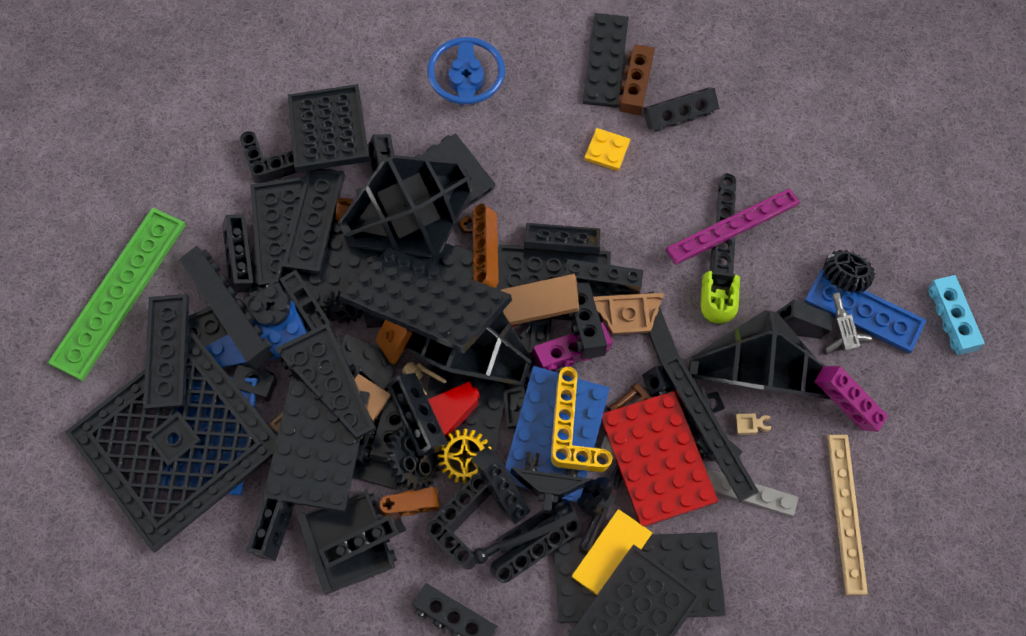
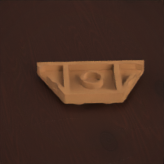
(628, 312)

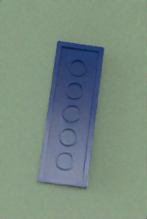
(869, 314)

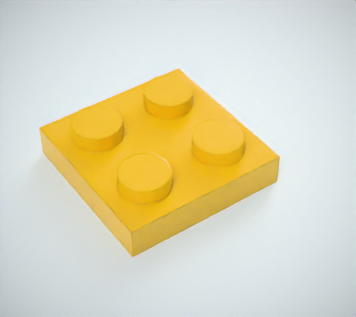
(607, 149)

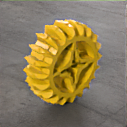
(465, 446)

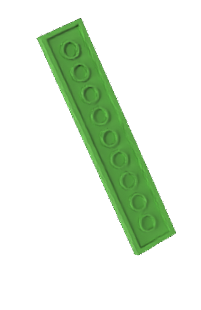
(116, 294)

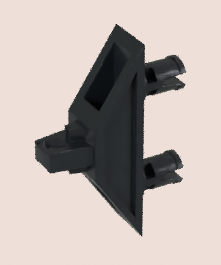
(548, 486)

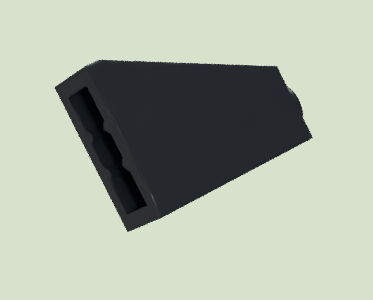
(806, 320)

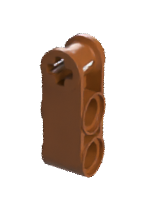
(411, 502)

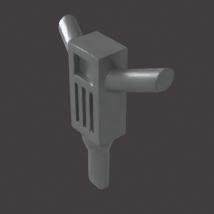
(845, 328)

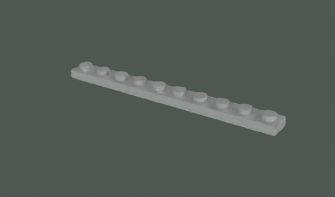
(765, 498)

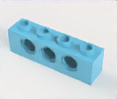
(957, 305)

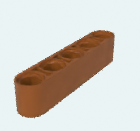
(485, 246)

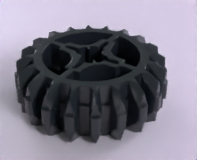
(848, 271)

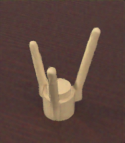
(413, 368)

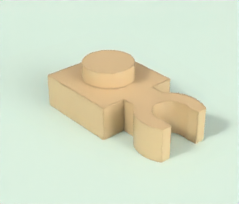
(748, 424)

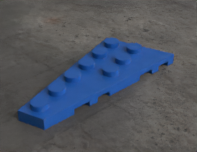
(228, 355)

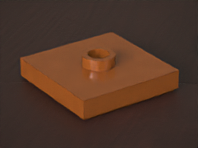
(392, 340)

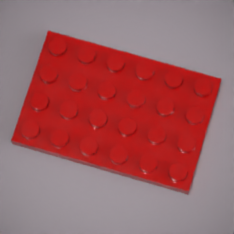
(658, 459)

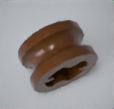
(465, 221)

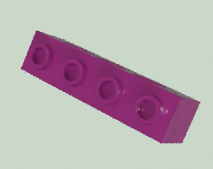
(542, 353)
(851, 398)

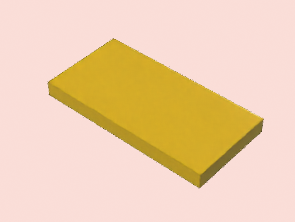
(610, 550)

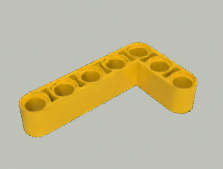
(566, 427)

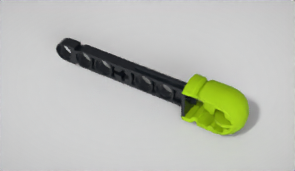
(722, 274)

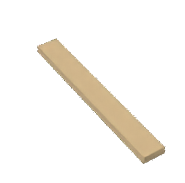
(847, 515)

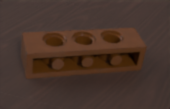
(643, 56)

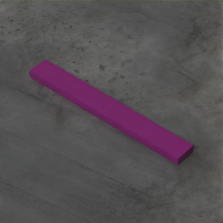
(732, 226)

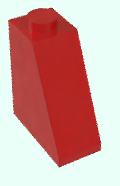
(454, 406)

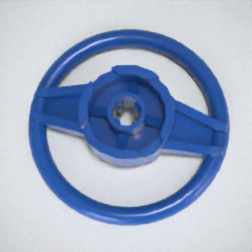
(466, 66)

